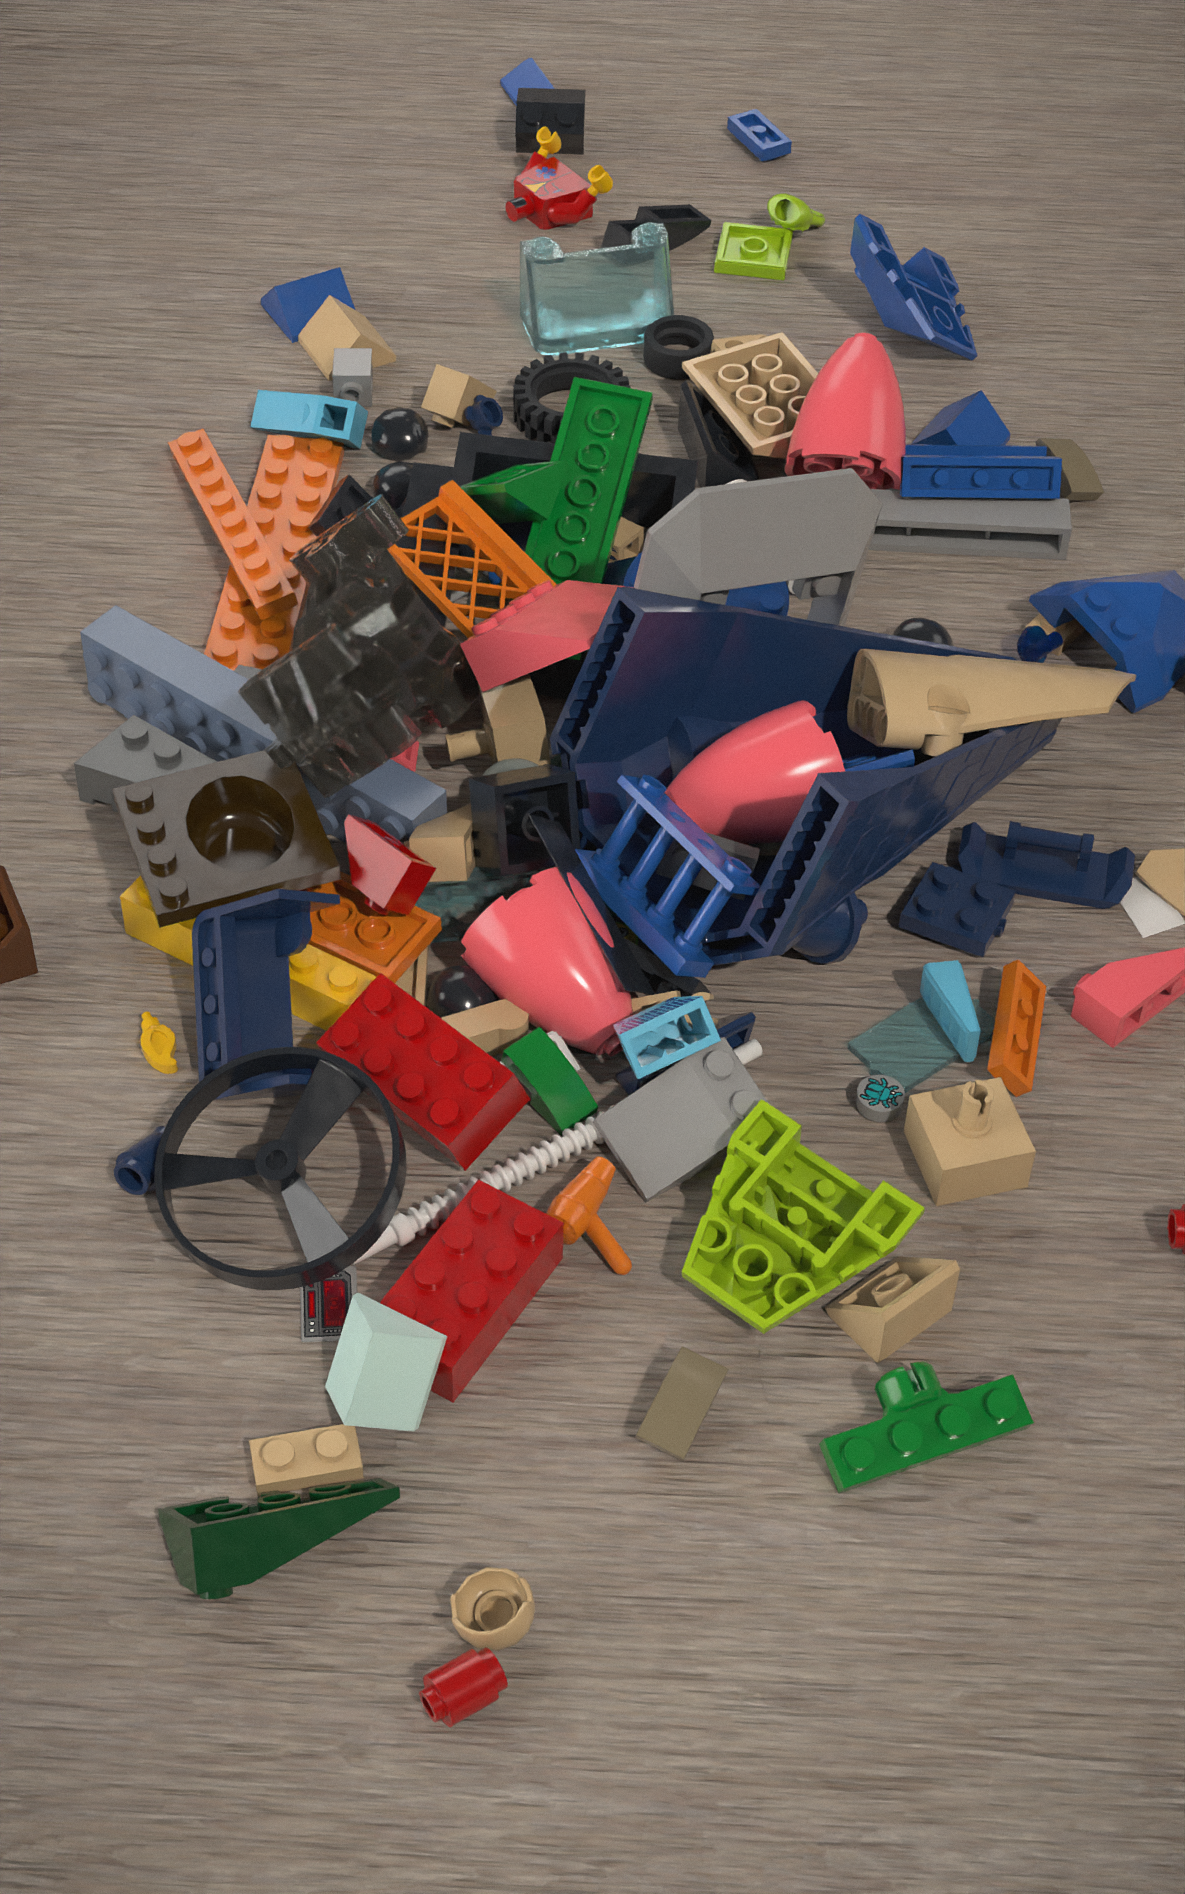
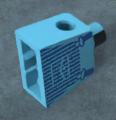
(663, 1035)

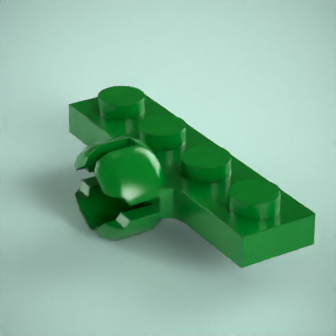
(922, 1425)

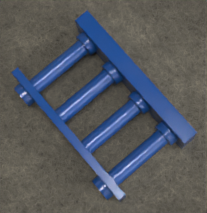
(980, 471)
(628, 896)

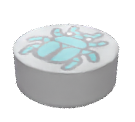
(880, 1098)

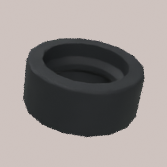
(675, 330)

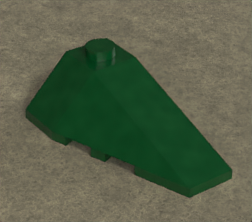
(237, 1543)

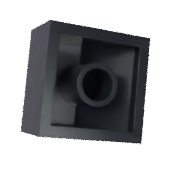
(555, 108)

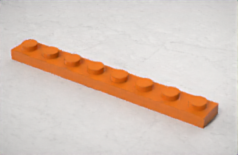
(233, 524)

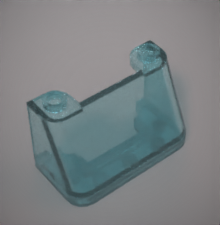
(595, 294)

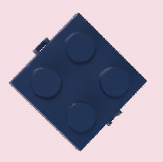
(957, 909)

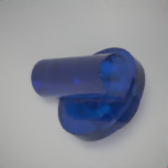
(1035, 644)

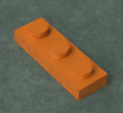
(1017, 1028)

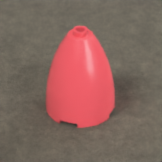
(852, 417)
(757, 775)
(550, 962)

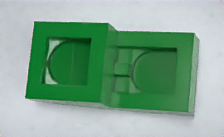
(551, 1079)

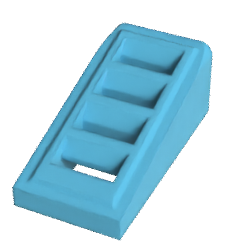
(950, 1002)

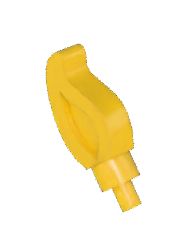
(158, 1044)

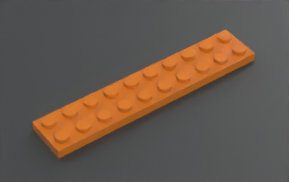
(284, 500)

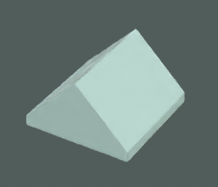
(383, 1367)

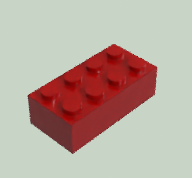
(427, 1071)
(477, 1278)

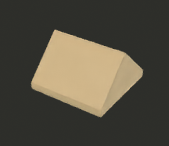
(341, 327)
(896, 1303)

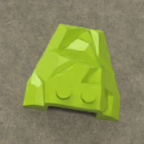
(788, 1224)

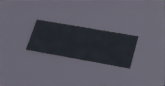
(569, 862)

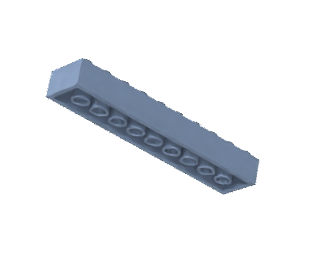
(199, 704)

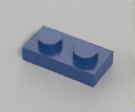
(759, 135)

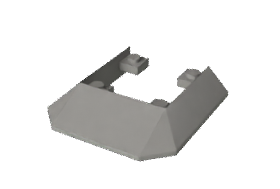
(766, 533)

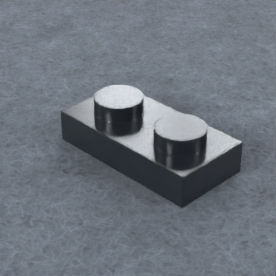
(343, 501)

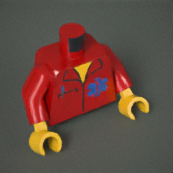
(553, 193)

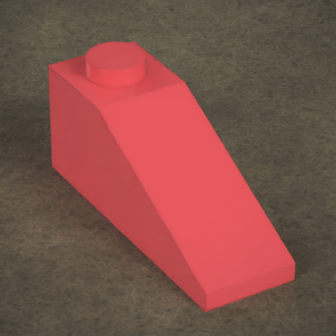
(1128, 994)

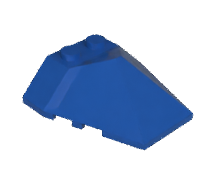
(911, 296)
(1134, 620)

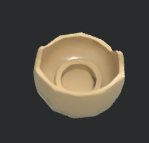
(493, 1608)

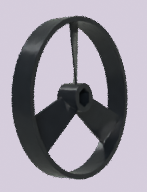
(281, 1164)

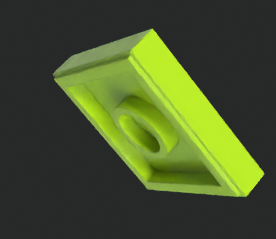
(753, 251)

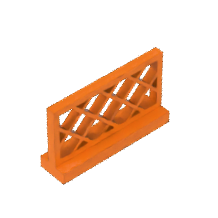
(487, 540)

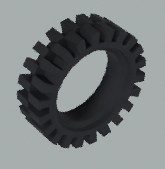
(553, 377)

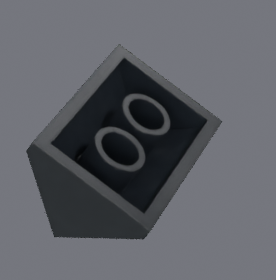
(711, 441)

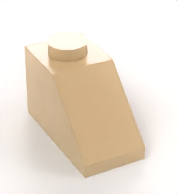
(450, 395)

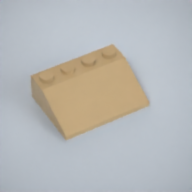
(756, 390)

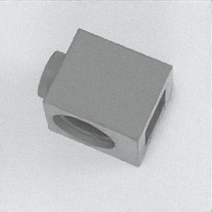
(353, 375)

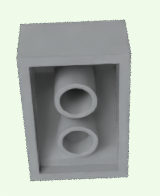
(680, 1119)

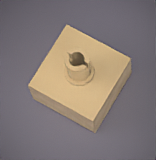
(510, 729)
(969, 1141)

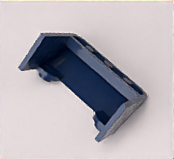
(246, 984)

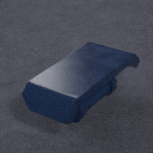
(1047, 865)

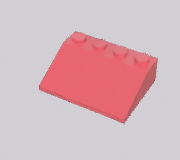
(537, 630)

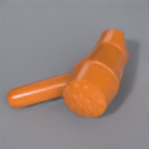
(578, 1210)

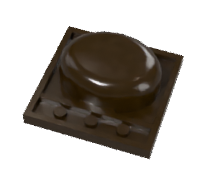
(223, 835)

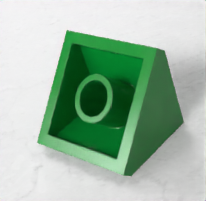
(519, 492)

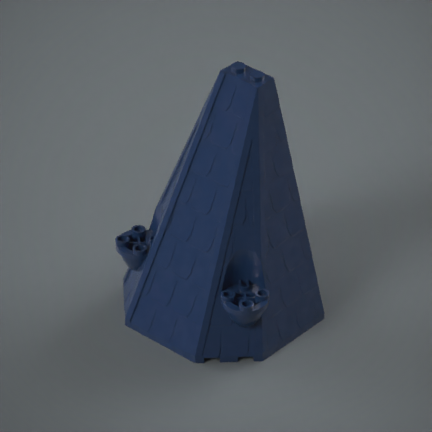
(685, 672)

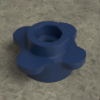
(484, 415)

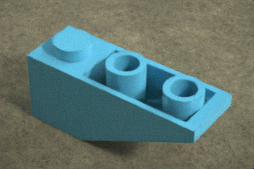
(310, 416)

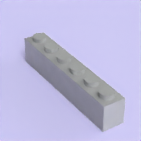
(973, 526)

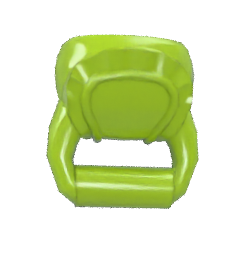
(793, 213)

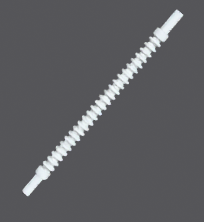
(403, 1228)

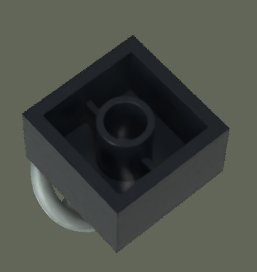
(500, 809)

